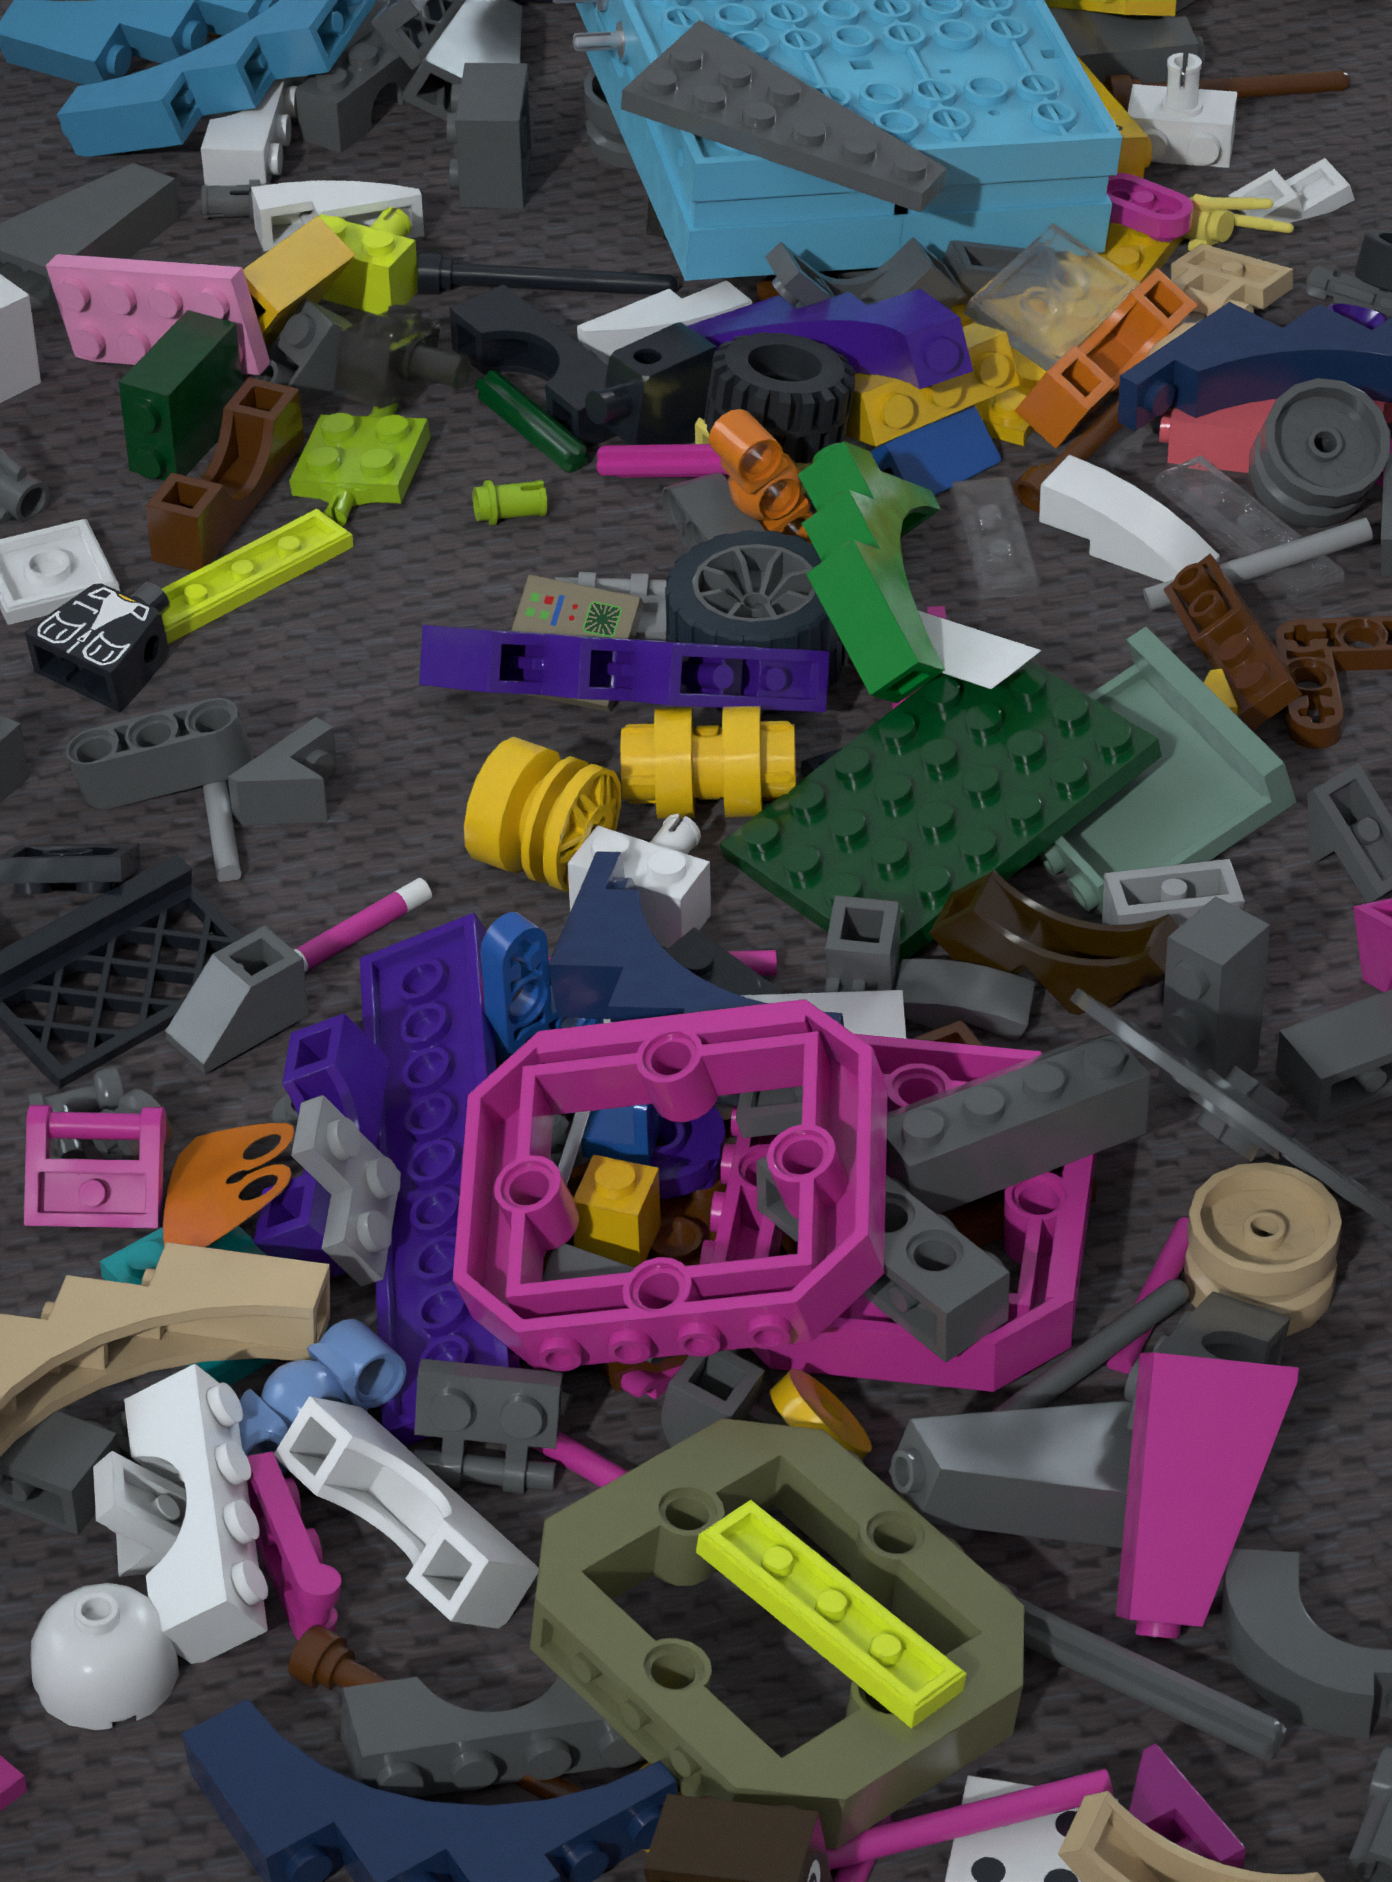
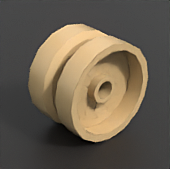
(1264, 1240)

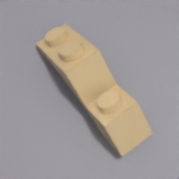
(1116, 1847)

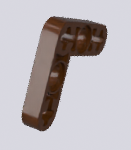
(1319, 664)

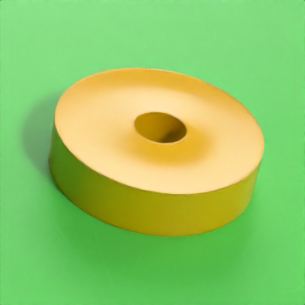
(810, 1404)

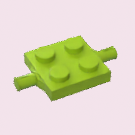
(360, 459)

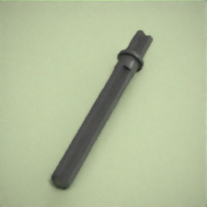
(1151, 1682)

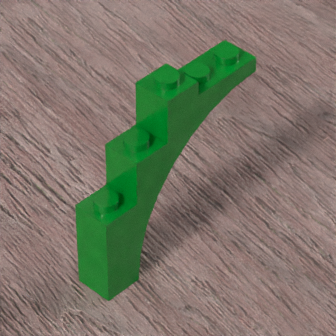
(863, 570)

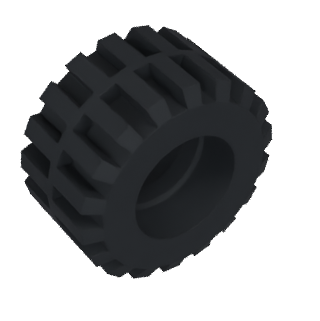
(788, 385)

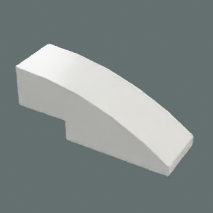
(290, 205)
(655, 313)
(1119, 521)

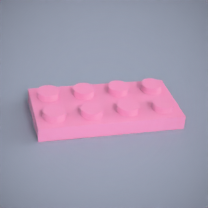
(126, 305)

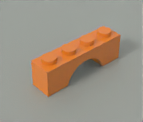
(1093, 370)

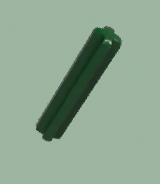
(532, 421)

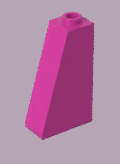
(1191, 1479)

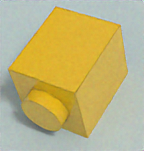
(618, 1210)

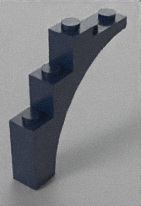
(310, 1820)

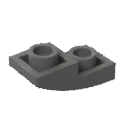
(948, 990)

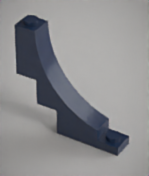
(1246, 359)
(616, 968)

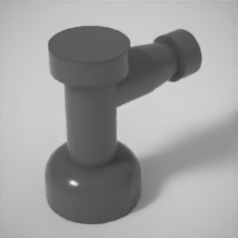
(101, 1095)

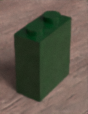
(178, 395)

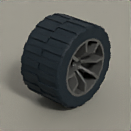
(751, 593)

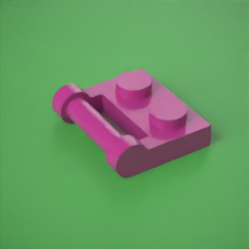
(90, 1189)

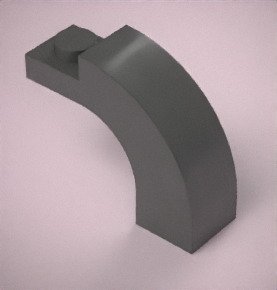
(905, 271)
(1291, 1657)

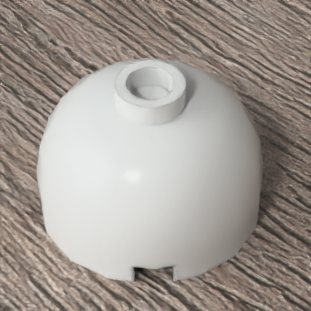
(102, 1657)

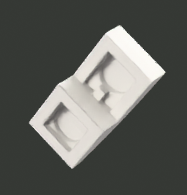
(1303, 196)

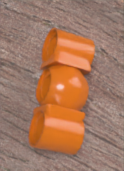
(761, 475)

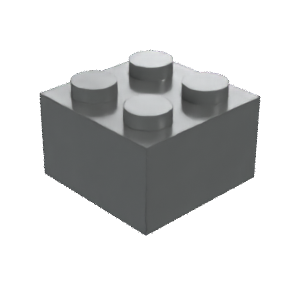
(490, 135)

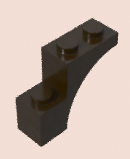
(1009, 932)

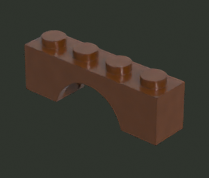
(257, 440)

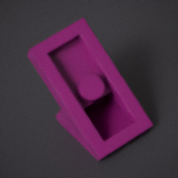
(1179, 1813)

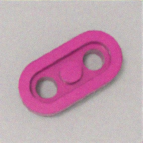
(1149, 207)

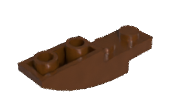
(1232, 640)

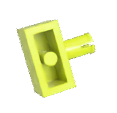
(383, 263)

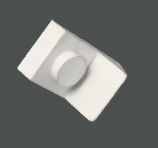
(140, 1510)

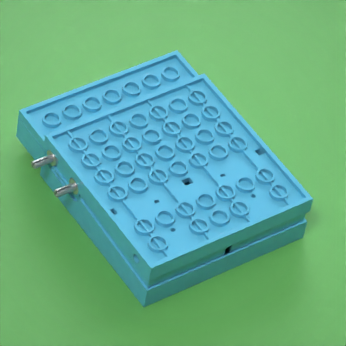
(959, 80)

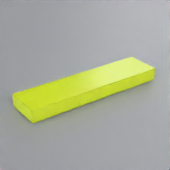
(252, 571)
(831, 1613)

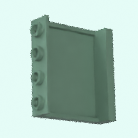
(1192, 801)

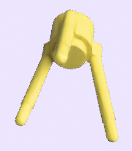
(1214, 222)

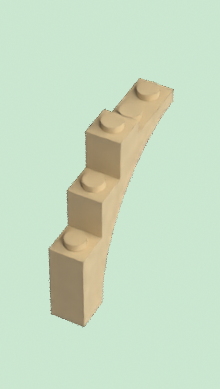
(185, 1312)

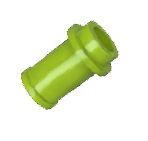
(509, 501)

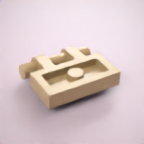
(1221, 276)

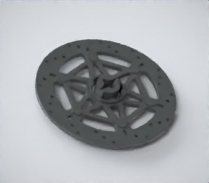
(1237, 1110)

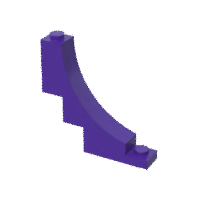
(895, 338)
(623, 669)

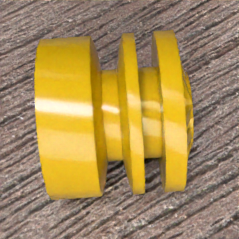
(537, 810)

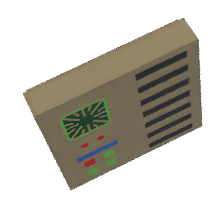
(577, 610)

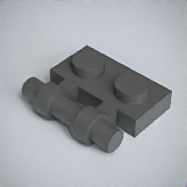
(493, 1407)

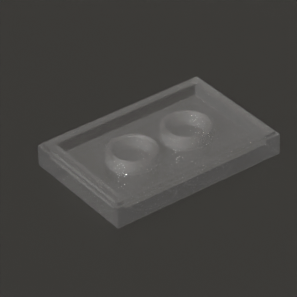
(1051, 297)

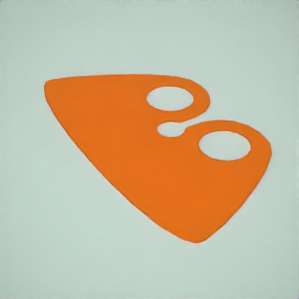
(199, 1200)

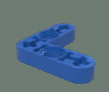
(503, 977)

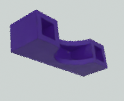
(352, 1073)

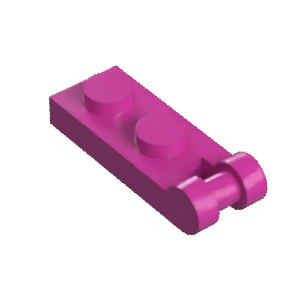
(289, 1550)

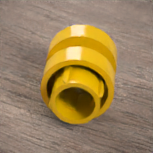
(677, 763)

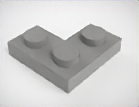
(360, 1186)

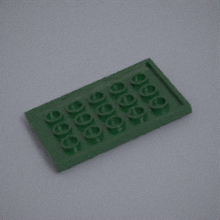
(941, 797)

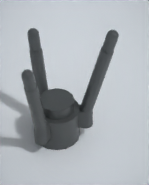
(20, 492)

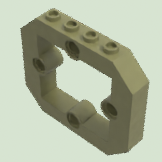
(660, 1688)

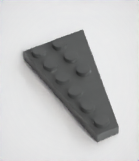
(749, 104)

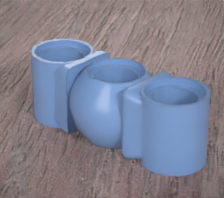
(344, 1367)

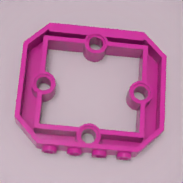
(824, 1170)
(1041, 1232)

